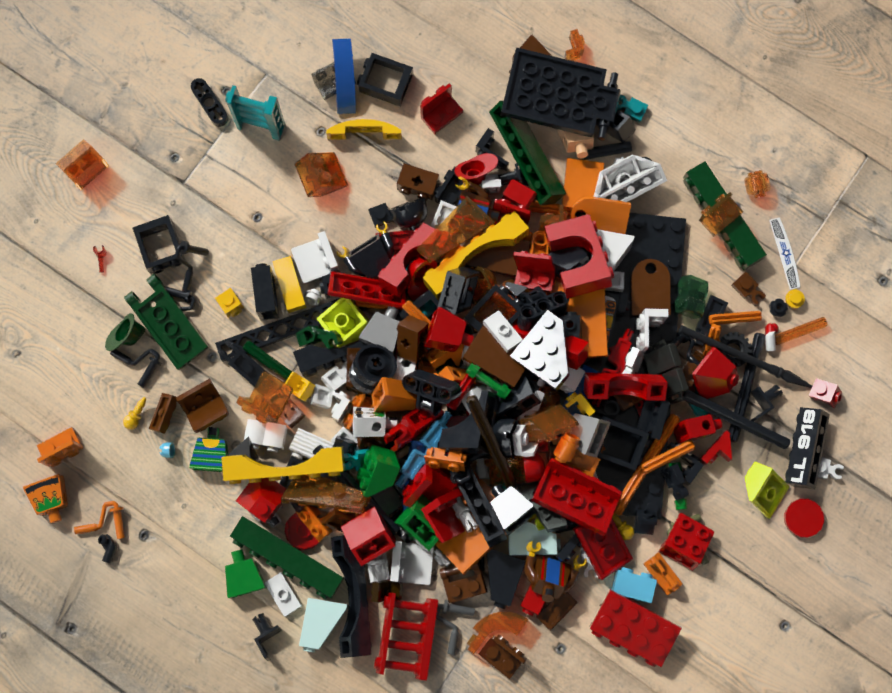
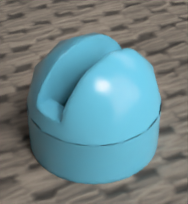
(168, 450)

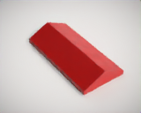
(363, 290)

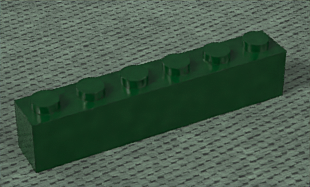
(529, 157)
(737, 234)
(287, 557)

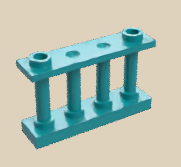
(256, 113)

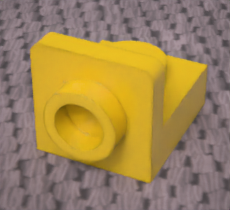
(229, 303)
(583, 406)

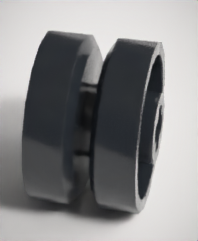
(370, 366)

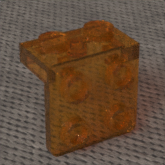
(267, 398)

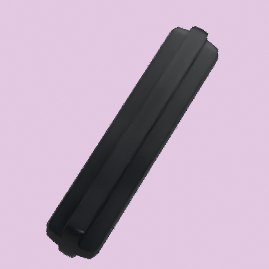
(608, 150)

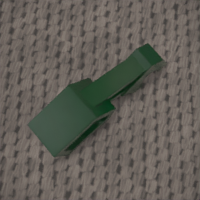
(305, 338)

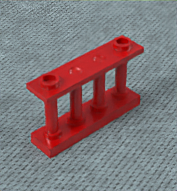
(422, 648)

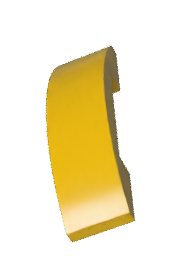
(339, 131)

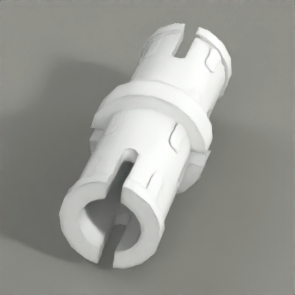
(464, 515)

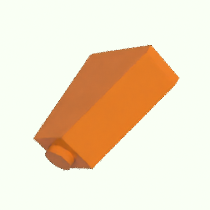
(392, 396)

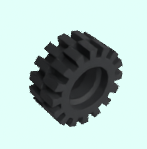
(741, 342)

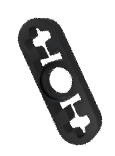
(199, 81)

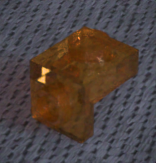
(577, 42)

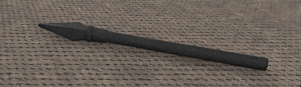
(777, 371)

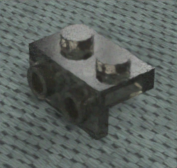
(325, 81)

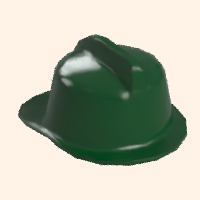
(125, 333)

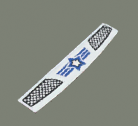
(785, 253)

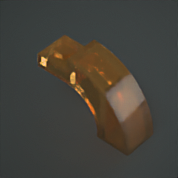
(496, 621)

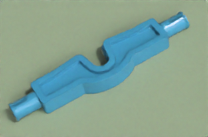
(416, 458)

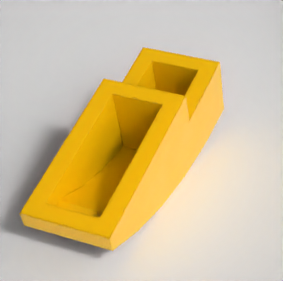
(289, 284)

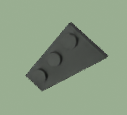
(548, 518)

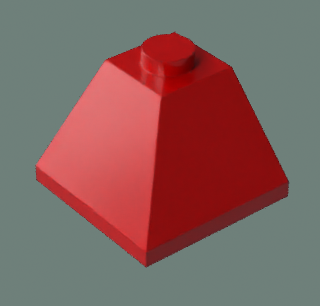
(715, 375)
(262, 498)

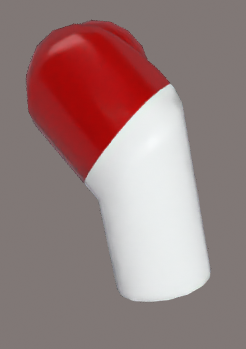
(770, 330)

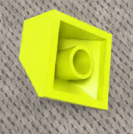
(345, 319)
(765, 488)

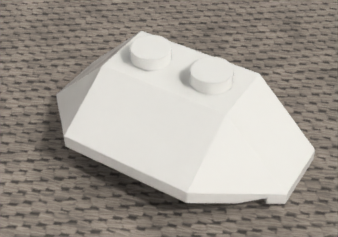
(629, 179)

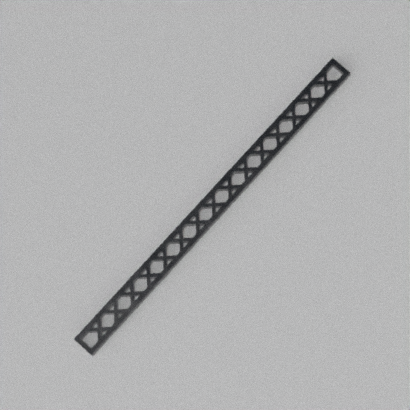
(256, 332)

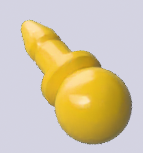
(132, 420)
(625, 530)

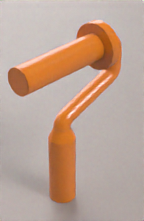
(117, 519)

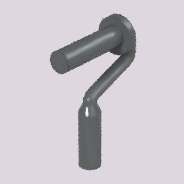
(455, 609)

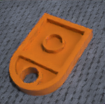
(607, 213)

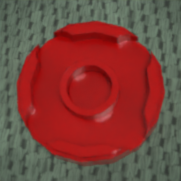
(804, 518)
(298, 534)

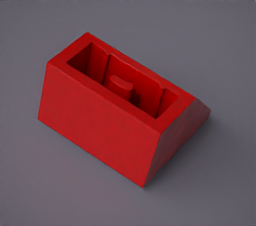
(368, 536)

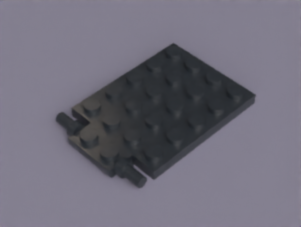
(560, 94)

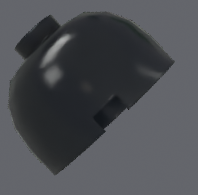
(410, 214)
(504, 432)

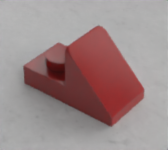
(518, 194)
(721, 446)

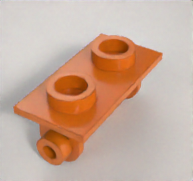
(358, 401)
(454, 461)
(309, 517)
(663, 574)

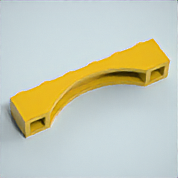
(505, 233)
(242, 467)

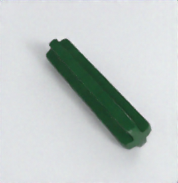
(267, 360)

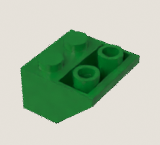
(378, 470)
(416, 526)

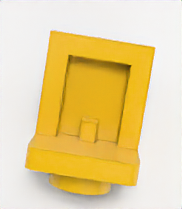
(301, 387)

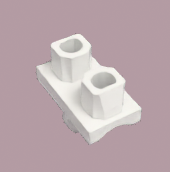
(378, 568)

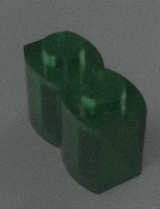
(691, 297)

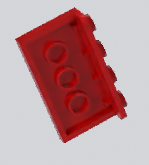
(577, 496)
(635, 628)

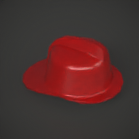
(477, 168)
(416, 273)

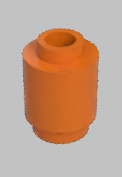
(566, 448)

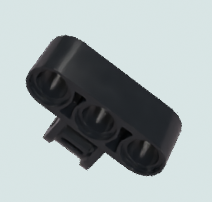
(537, 303)
(430, 397)

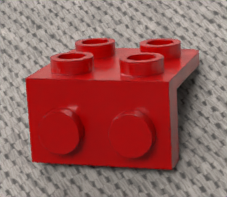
(428, 482)

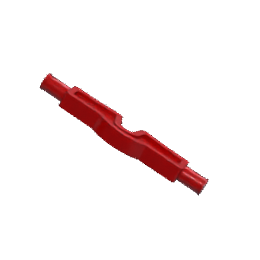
(617, 357)

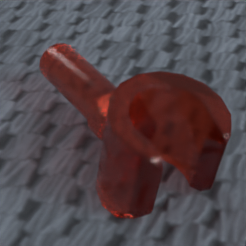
(100, 255)

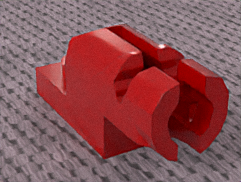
(410, 427)

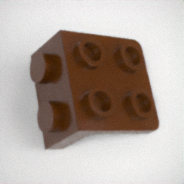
(203, 406)

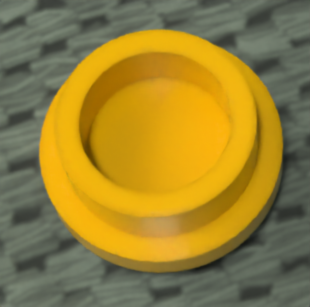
(794, 298)

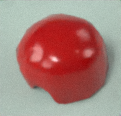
(533, 467)

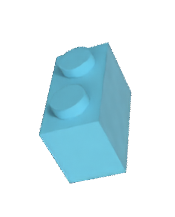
(634, 586)

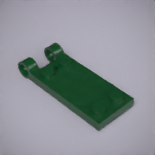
(168, 324)

